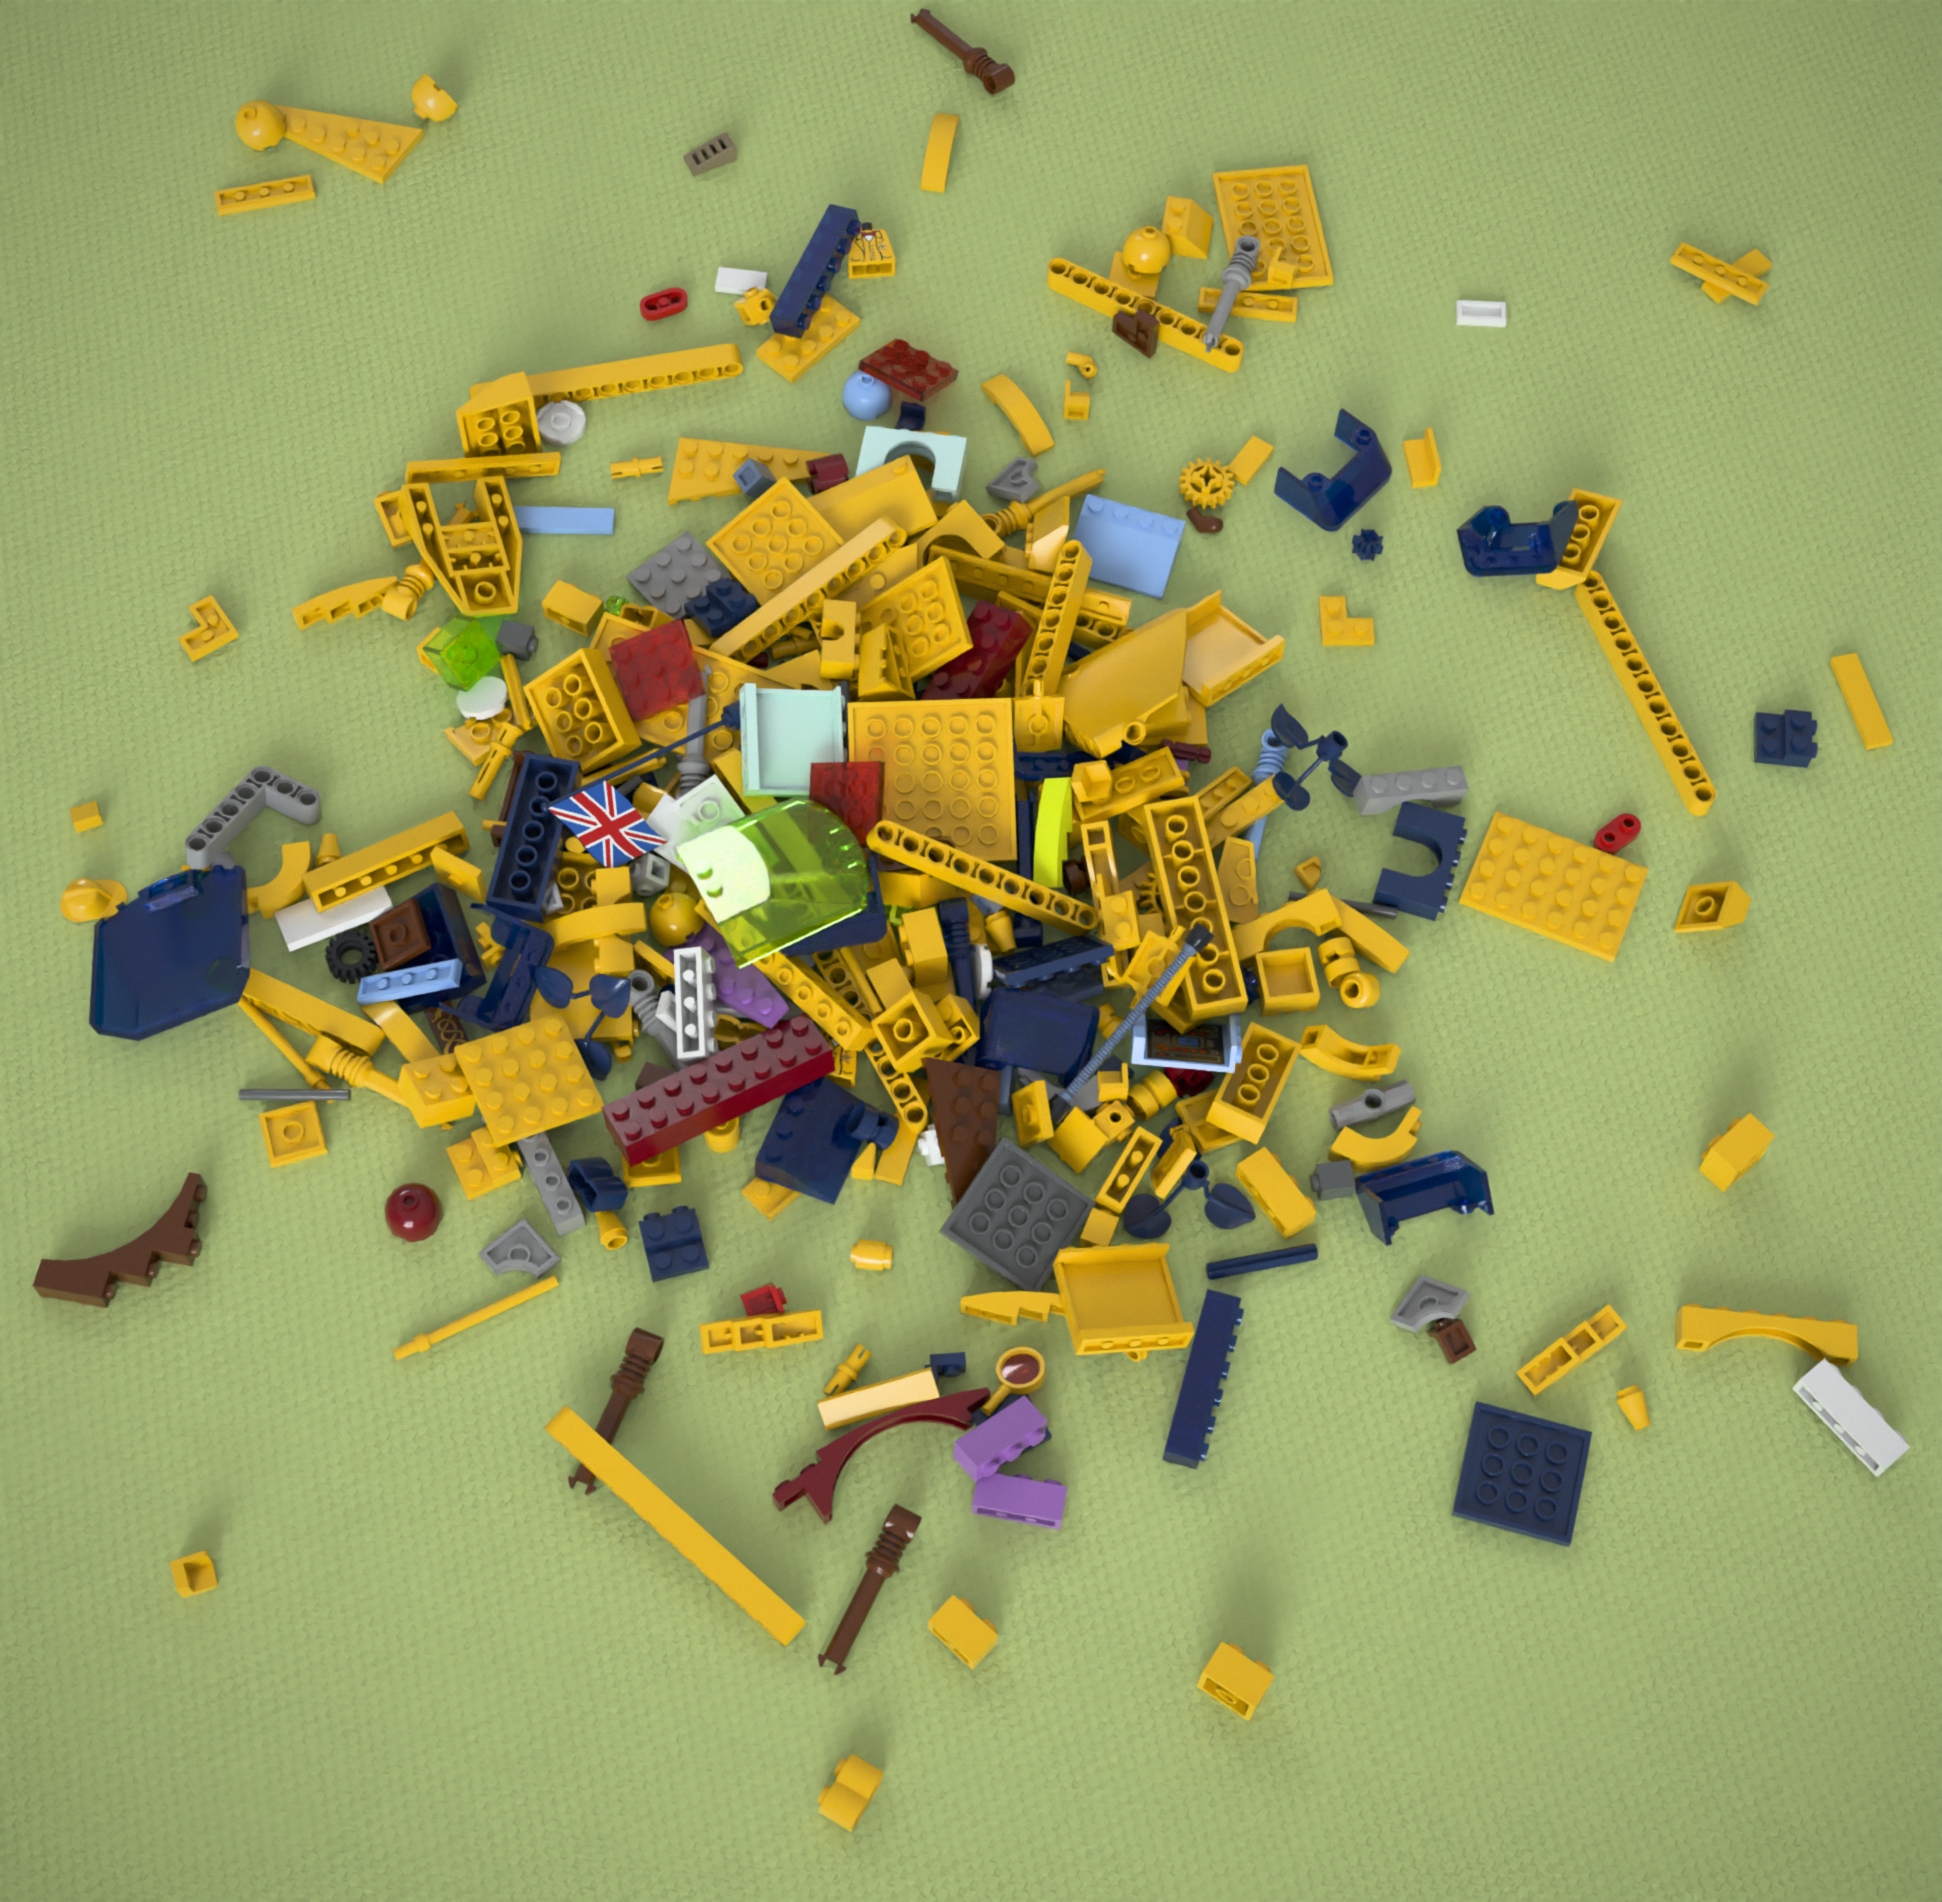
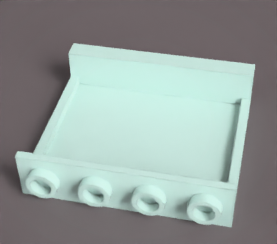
(786, 734)

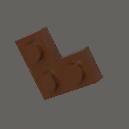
(1139, 331)

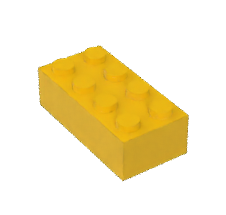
(1254, 1087)

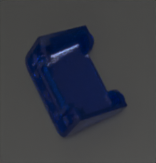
(1504, 548)
(1036, 1033)

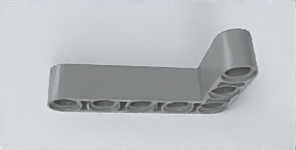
(255, 791)

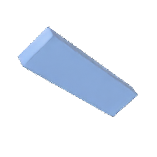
(565, 520)
(409, 982)

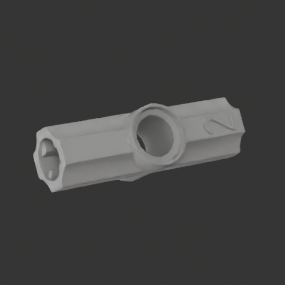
(1357, 1112)

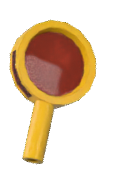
(1019, 1373)

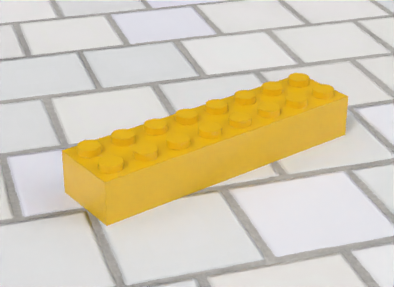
(1193, 895)

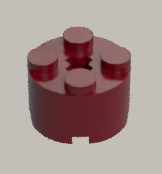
(826, 472)

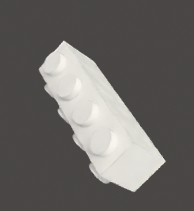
(694, 1005)
(1851, 1417)

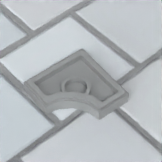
(1015, 481)
(520, 1250)
(1428, 1301)

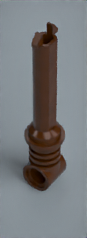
(975, 60)
(642, 1351)
(880, 1565)

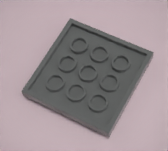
(1017, 1216)

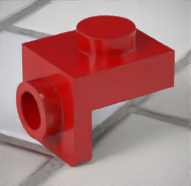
(764, 1300)

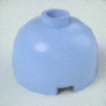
(866, 396)

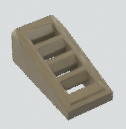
(708, 149)

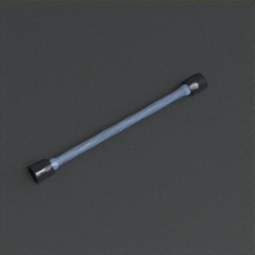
(1195, 942)

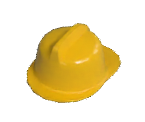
(92, 899)

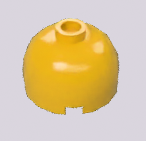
(432, 100)
(260, 124)
(1147, 250)
(674, 919)

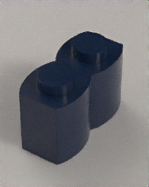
(596, 1184)

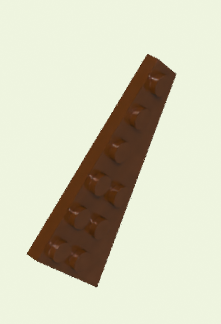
(963, 1118)

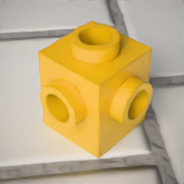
(756, 306)
(1115, 1121)

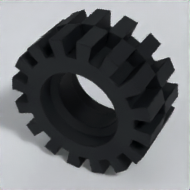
(347, 943)

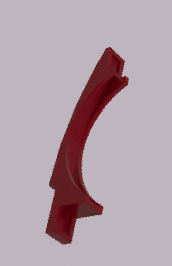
(819, 1480)

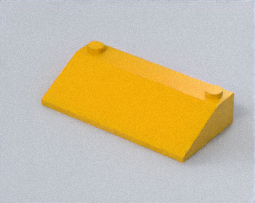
(884, 491)

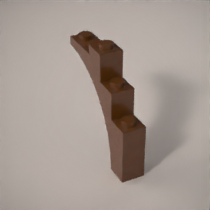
(94, 1278)

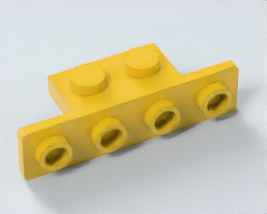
(1120, 922)

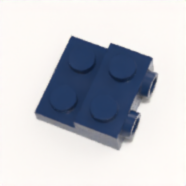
(721, 607)
(1785, 738)
(673, 1243)

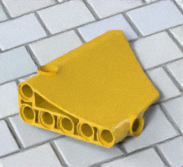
(1123, 685)

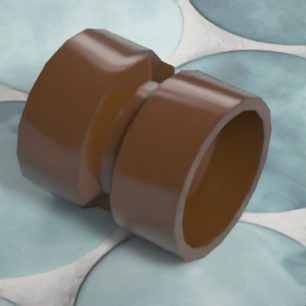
(1075, 876)

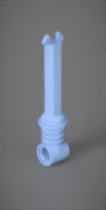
(1269, 763)

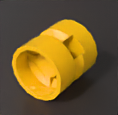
(1338, 959)
(1153, 1093)
(724, 1137)

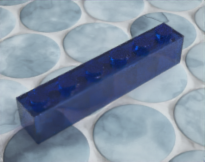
(815, 271)
(1201, 1380)

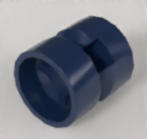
(871, 1125)

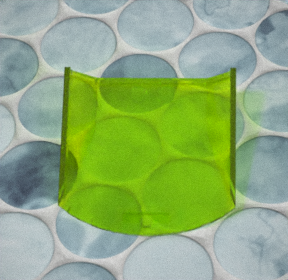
(777, 876)

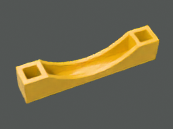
(1101, 859)
(1703, 1327)

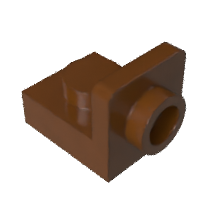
(1452, 1338)

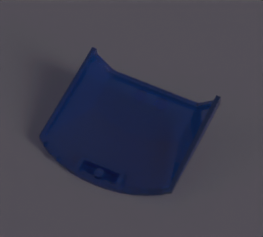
(171, 954)

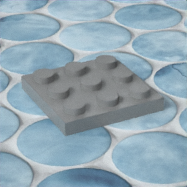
(676, 576)

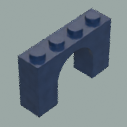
(1423, 894)

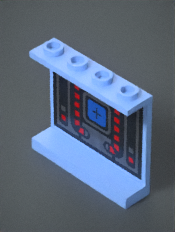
(1202, 1048)

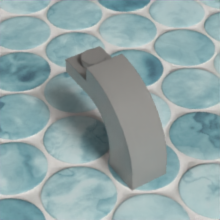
(1085, 1098)

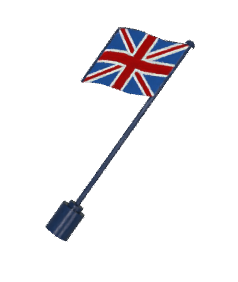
(607, 820)

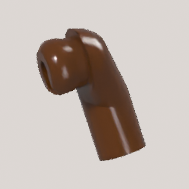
(1204, 524)

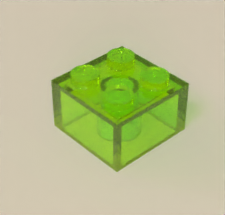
(462, 652)

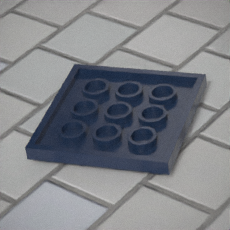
(1051, 958)
(1522, 1474)

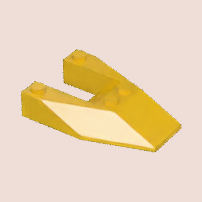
(474, 560)

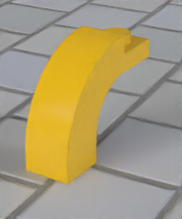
(288, 885)
(1347, 1058)
(1376, 1154)

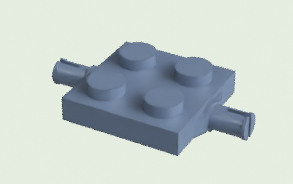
(1070, 986)

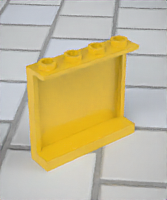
(1223, 651)
(581, 1014)
(1120, 1299)

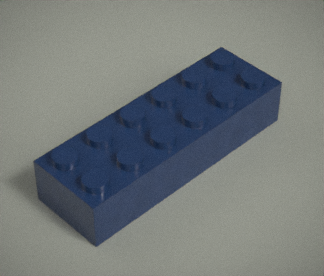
(532, 839)

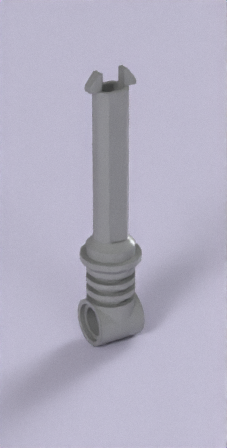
(1235, 278)
(694, 766)
(645, 1005)

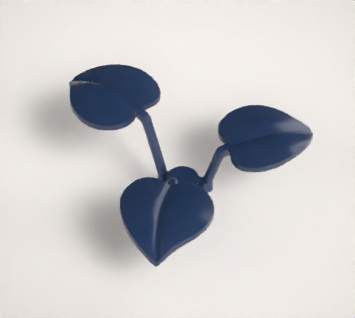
(1292, 734)
(607, 993)
(1225, 1208)

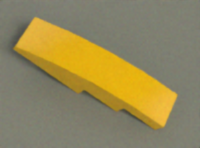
(336, 604)
(1369, 938)
(1008, 1306)
(761, 1331)
(1571, 1350)

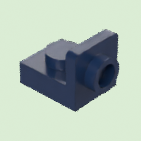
(911, 417)
(947, 1364)

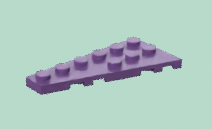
(740, 989)

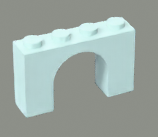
(945, 452)

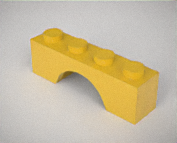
(1313, 913)
(615, 955)

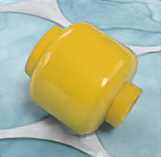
(1360, 990)

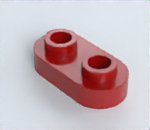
(663, 304)
(1618, 833)

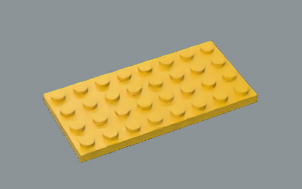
(722, 690)

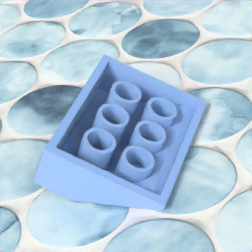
(1129, 545)

